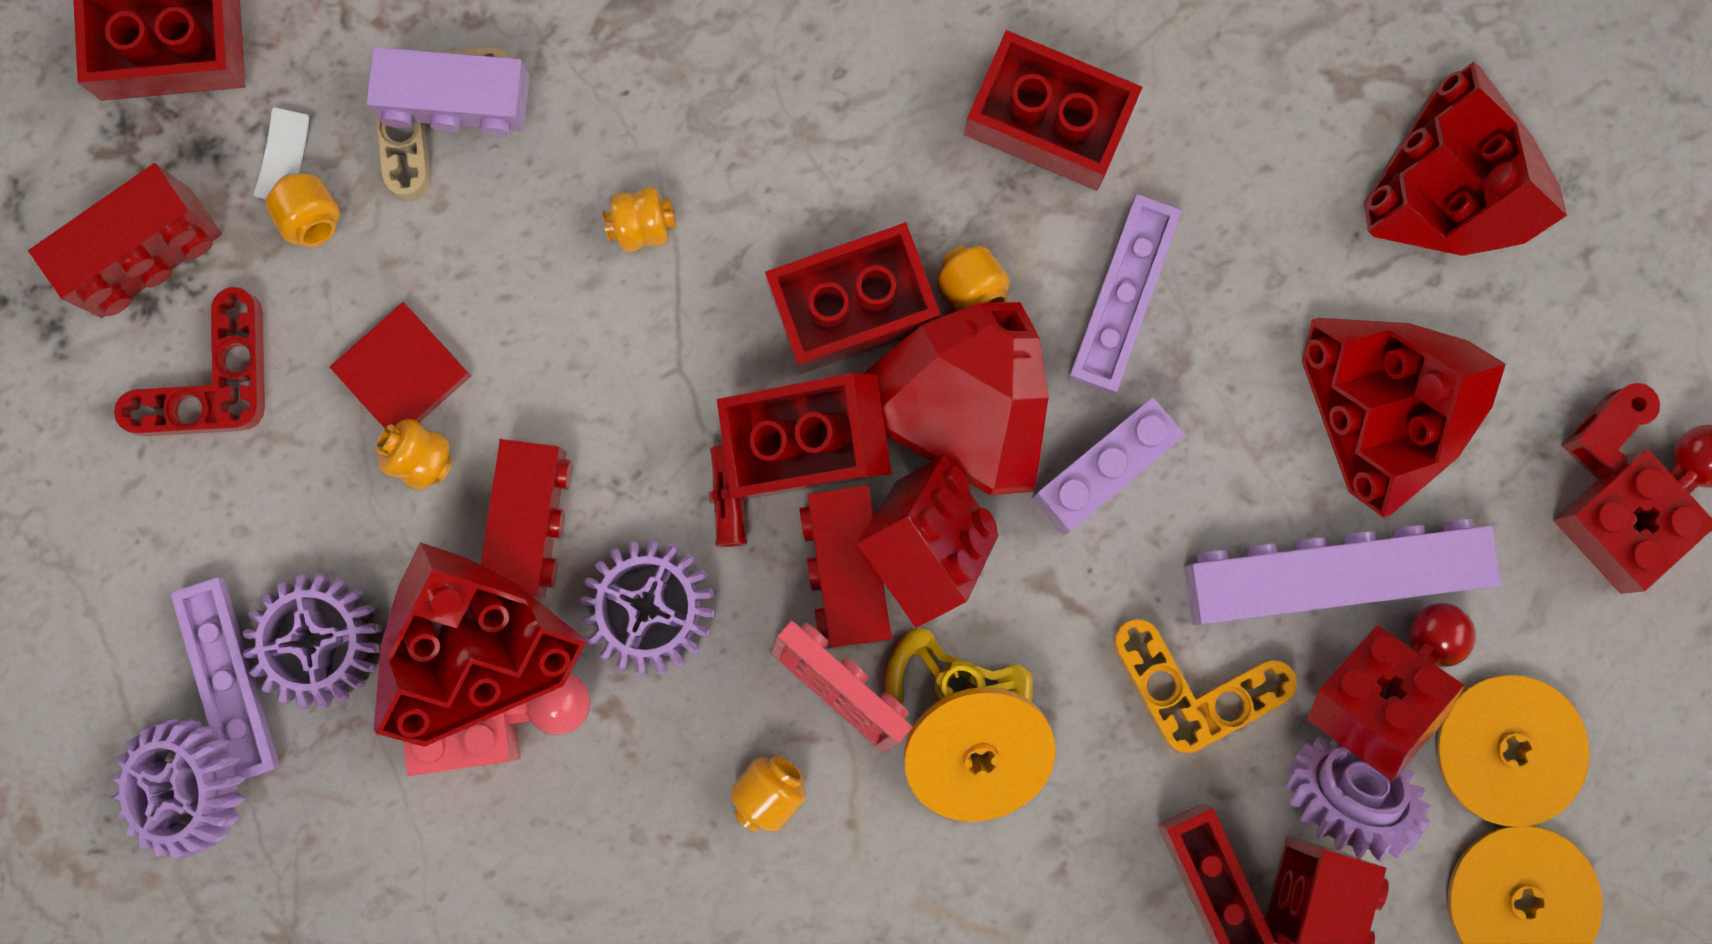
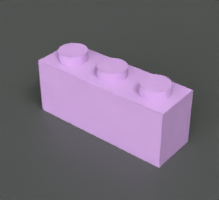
(448, 90)
(1108, 466)

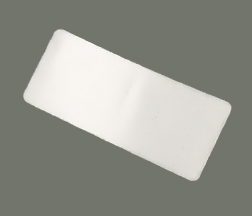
(283, 149)

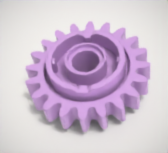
(1356, 801)

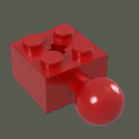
(1656, 500)
(1396, 696)

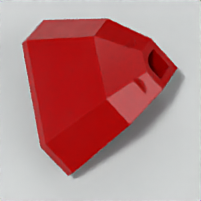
(1465, 175)
(970, 393)
(1396, 402)
(464, 649)

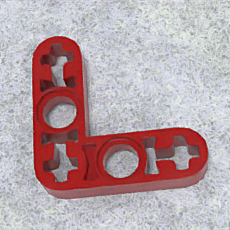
(215, 397)

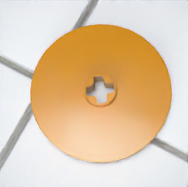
(979, 721)
(1549, 764)
(1532, 860)

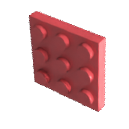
(841, 686)

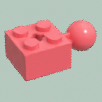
(497, 737)

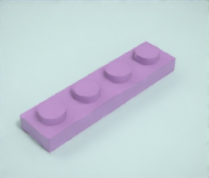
(1125, 294)
(223, 675)

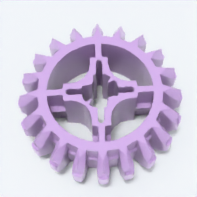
(306, 620)
(637, 628)
(160, 792)

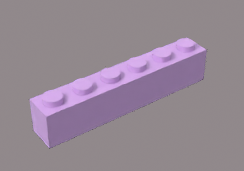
(1342, 574)

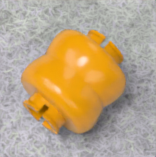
(639, 219)
(413, 454)

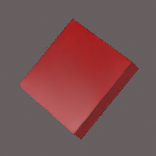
(400, 369)

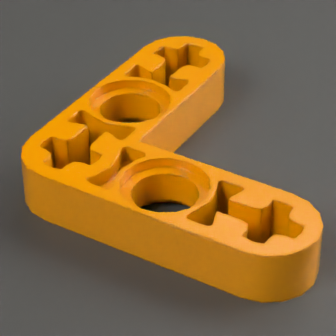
(1200, 708)

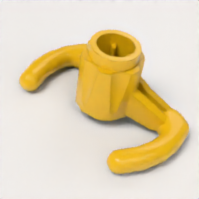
(923, 642)

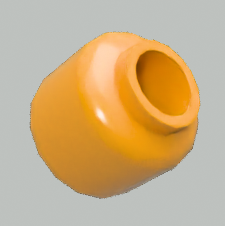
(303, 210)
(973, 277)
(768, 794)

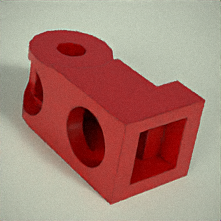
(1609, 426)

